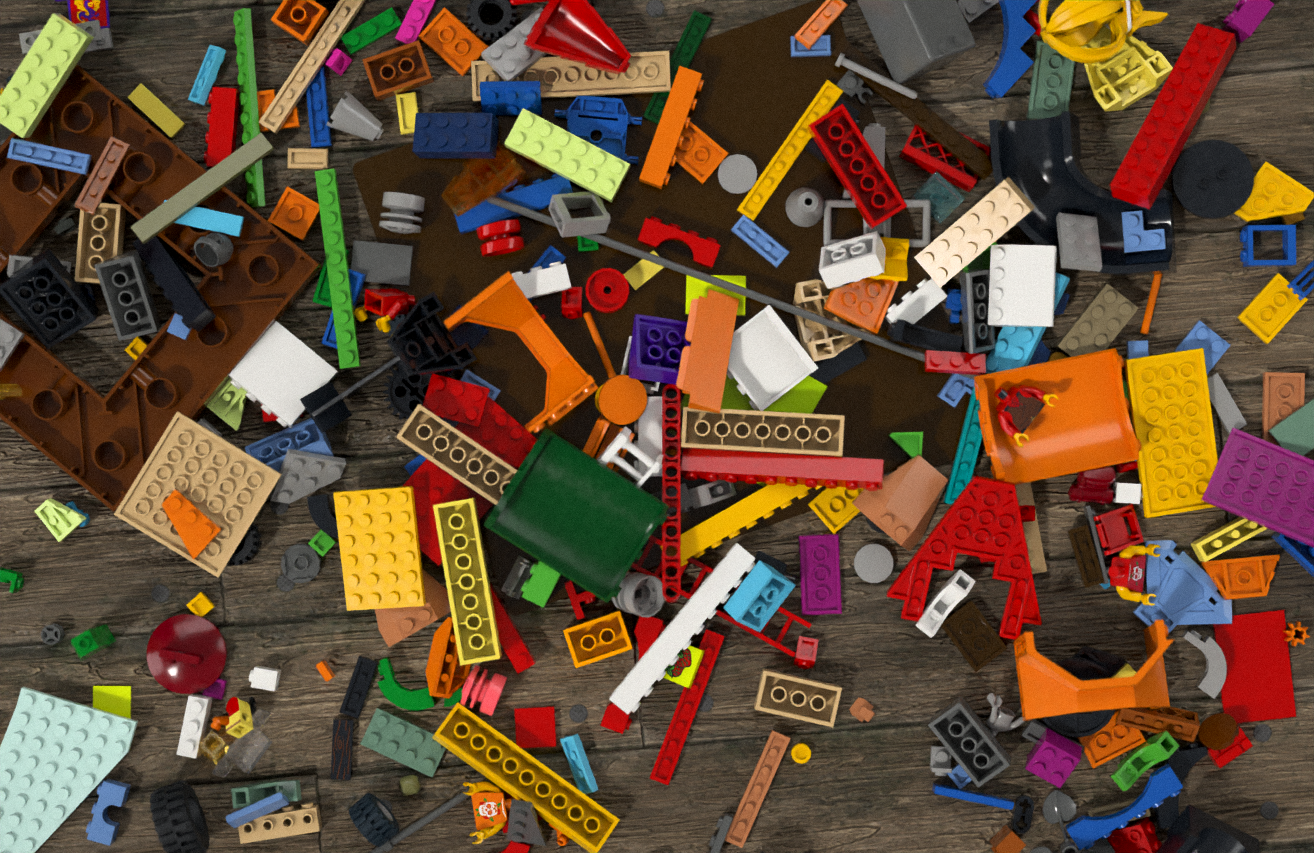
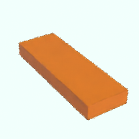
(820, 22)

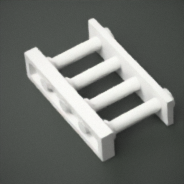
(622, 441)

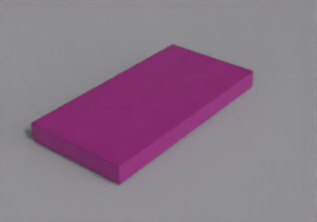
(820, 574)

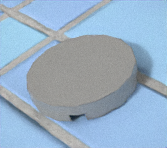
(737, 174)
(873, 563)

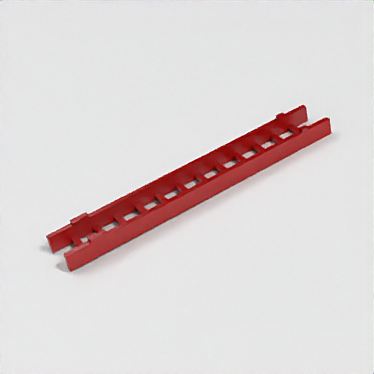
(776, 643)

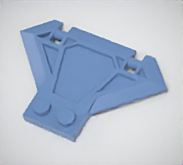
(1180, 591)

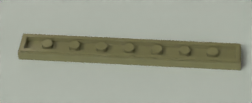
(202, 188)

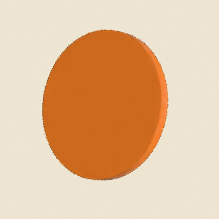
(622, 399)

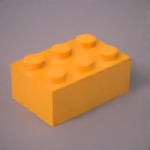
(598, 638)

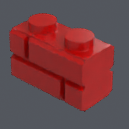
(1224, 756)

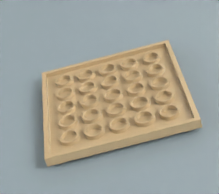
(210, 474)

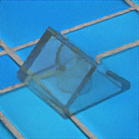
(942, 195)

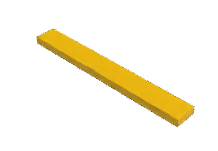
(788, 151)

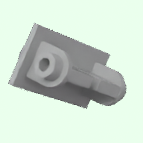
(517, 577)

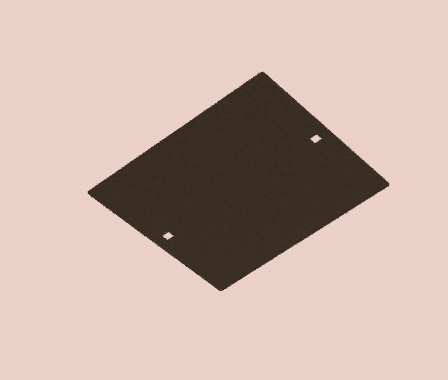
(748, 108)

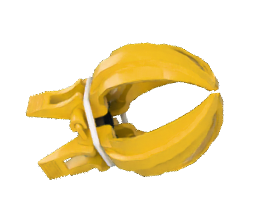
(1081, 20)

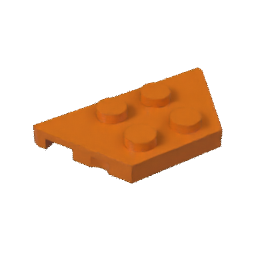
(1242, 576)

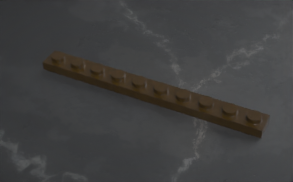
(921, 115)

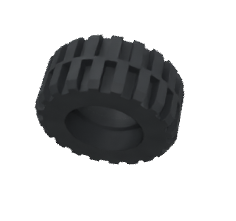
(179, 819)

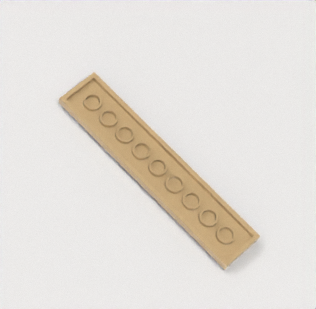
(564, 78)

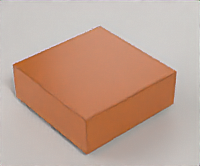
(325, 670)

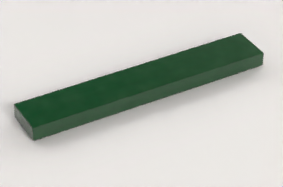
(682, 57)

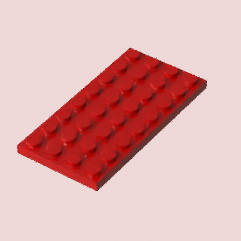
(432, 485)

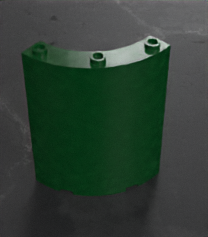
(576, 515)

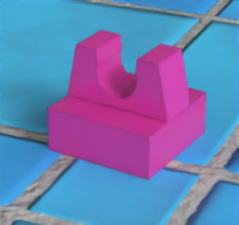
(338, 61)

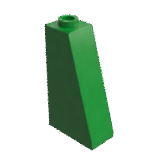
(92, 641)

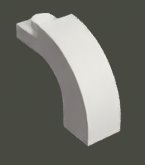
(944, 601)

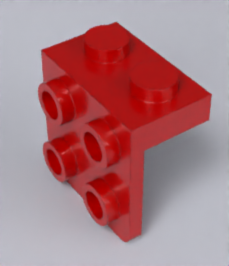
(1135, 838)

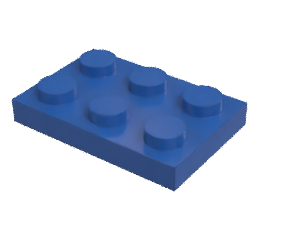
(510, 97)

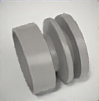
(402, 212)
(639, 594)

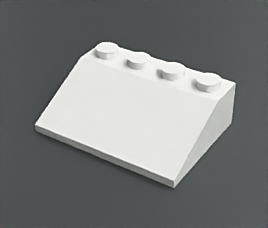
(1022, 286)

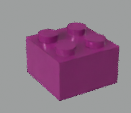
(1246, 17)
(1053, 758)

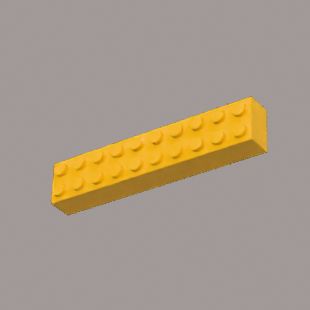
(525, 778)

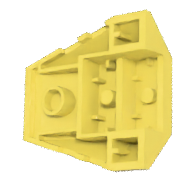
(1126, 75)

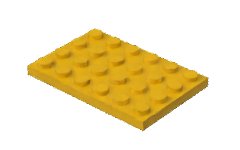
(379, 548)

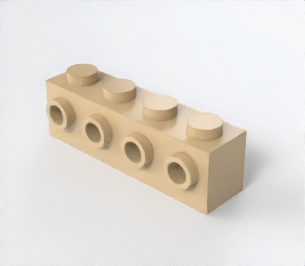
(282, 823)

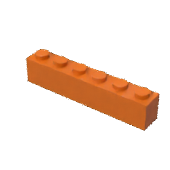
(670, 127)

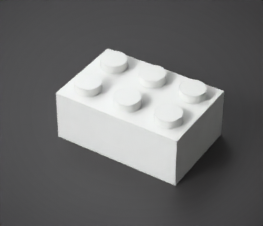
(852, 260)

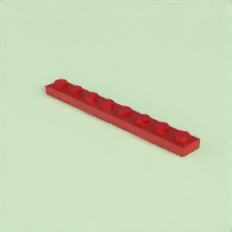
(686, 710)

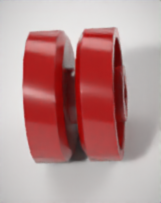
(501, 237)
(596, 286)

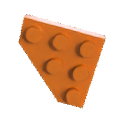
(863, 302)

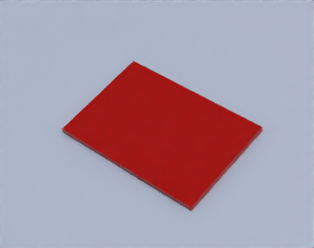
(1258, 667)

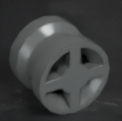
(49, 636)

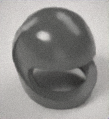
(216, 250)

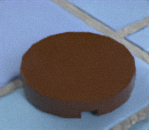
(1218, 731)

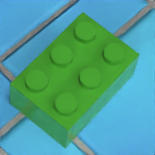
(541, 584)

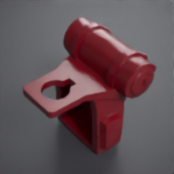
(1093, 486)

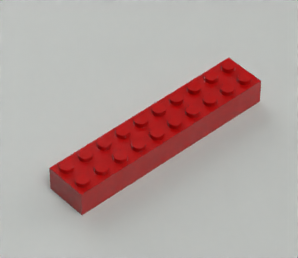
(1173, 116)

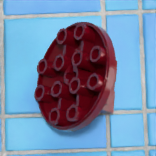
(186, 653)

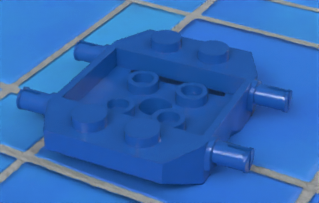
(613, 132)

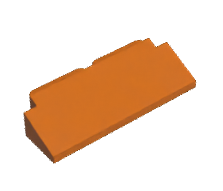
(707, 358)

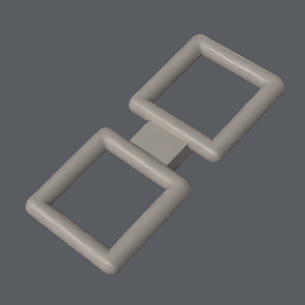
(884, 228)

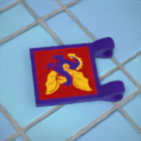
(89, 10)

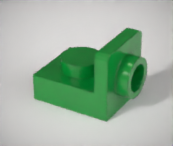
(8, 575)

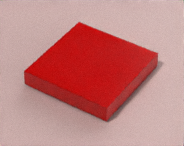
(535, 727)

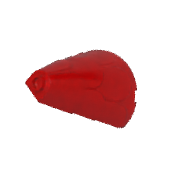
(578, 35)

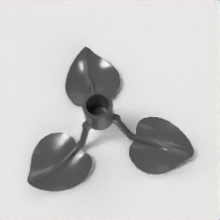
(1060, 808)

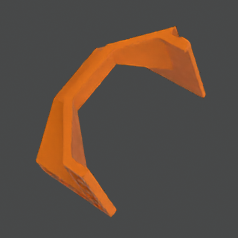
(508, 309)
(1052, 691)

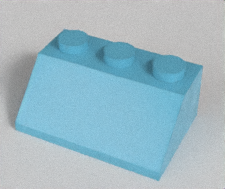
(759, 596)

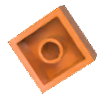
(300, 18)

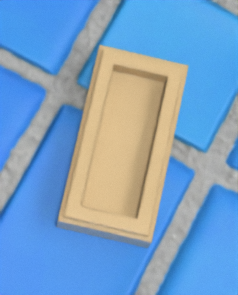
(307, 158)

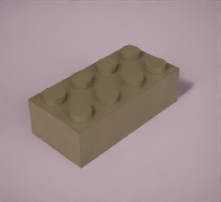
(1097, 323)

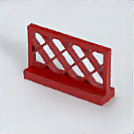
(933, 164)

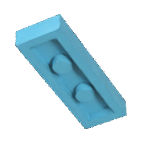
(207, 75)
(579, 764)

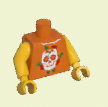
(489, 808)

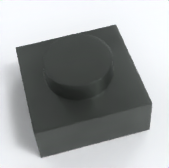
(66, 226)

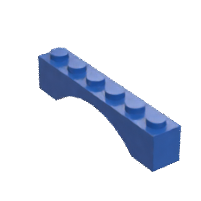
(1088, 829)

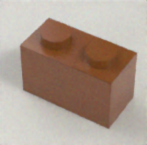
(1006, 841)

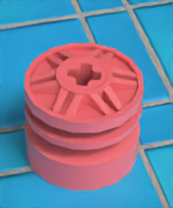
(483, 690)

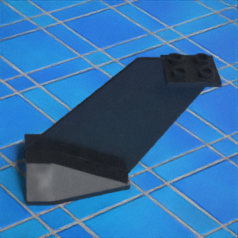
(420, 347)

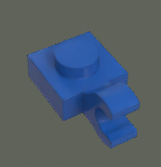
(954, 304)

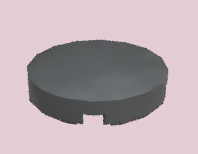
(301, 563)

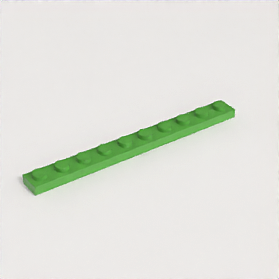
(249, 102)
(337, 268)

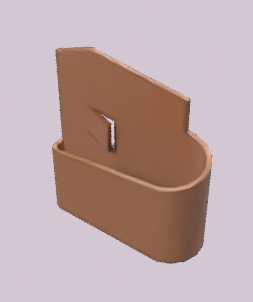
(862, 710)

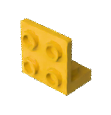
(895, 259)

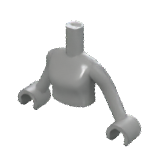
(1000, 716)

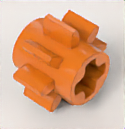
(1291, 632)

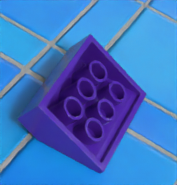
(656, 348)

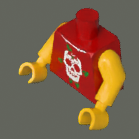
(1128, 572)

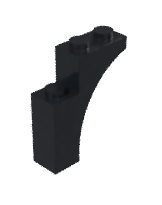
(923, 338)
(1180, 762)

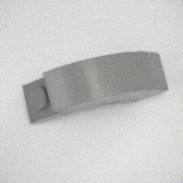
(1216, 668)

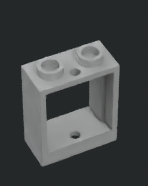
(579, 226)

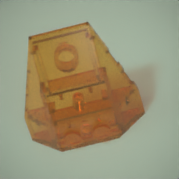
(483, 180)

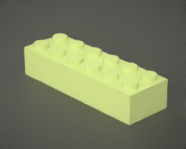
(42, 74)
(567, 155)

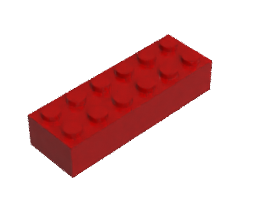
(856, 166)

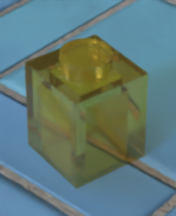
(213, 747)

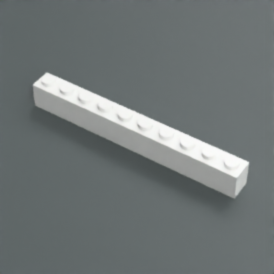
(681, 629)

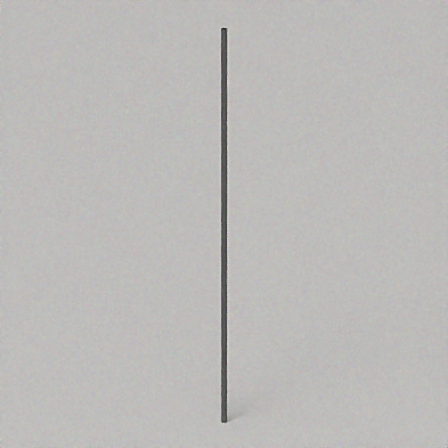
(722, 283)

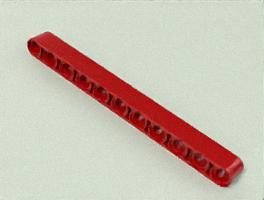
(672, 502)

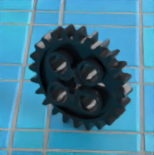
(403, 404)

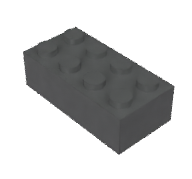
(969, 741)

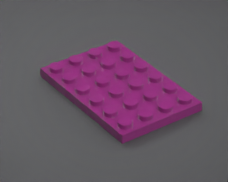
(1265, 486)

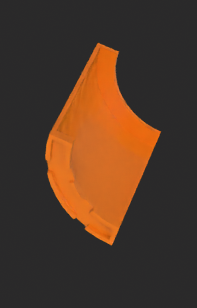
(1080, 434)

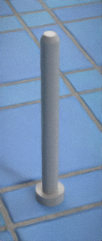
(875, 76)

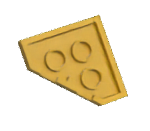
(1274, 196)

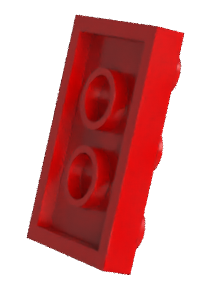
(456, 400)

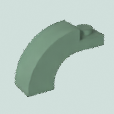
(251, 793)

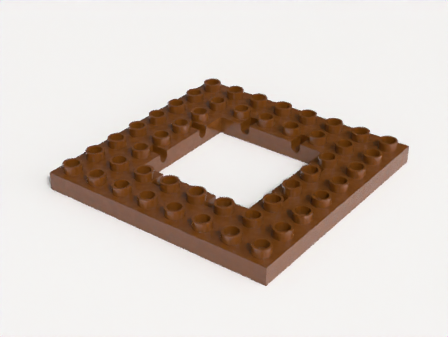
(65, 417)

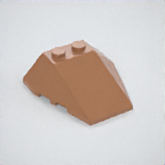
(905, 501)
(402, 622)

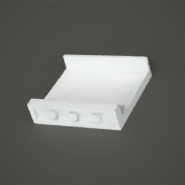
(767, 359)
(280, 373)

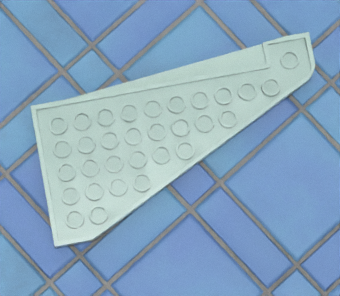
(52, 762)

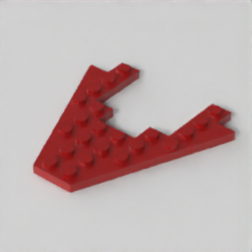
(980, 524)

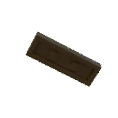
(1085, 556)

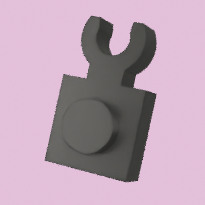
(851, 85)

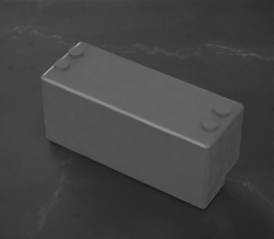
(917, 34)

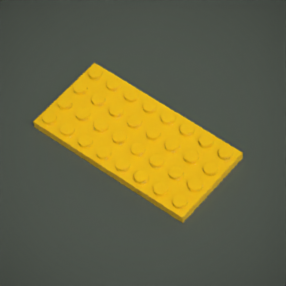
(1174, 428)

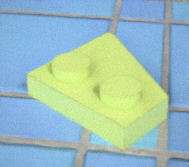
(229, 404)
(59, 518)

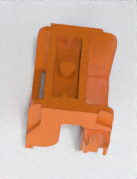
(596, 438)

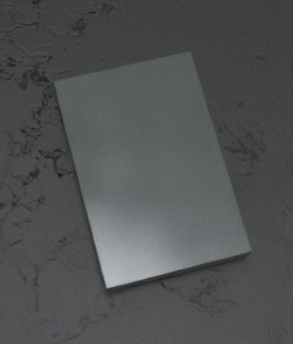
(383, 262)

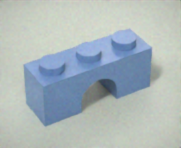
(101, 827)

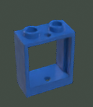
(1288, 246)

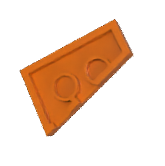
(190, 523)

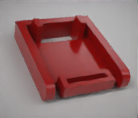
(1113, 530)

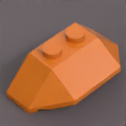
(443, 665)

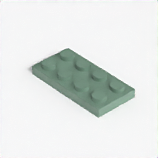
(403, 742)

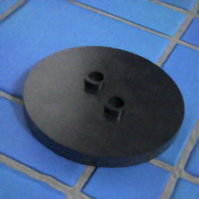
(1212, 179)
(1081, 723)

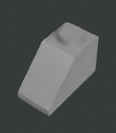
(711, 493)

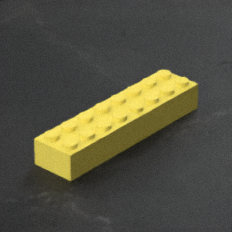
(467, 581)

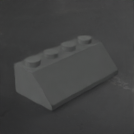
(128, 295)
(974, 298)

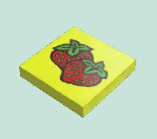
(685, 667)

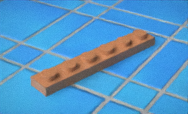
(757, 788)

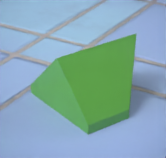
(909, 442)

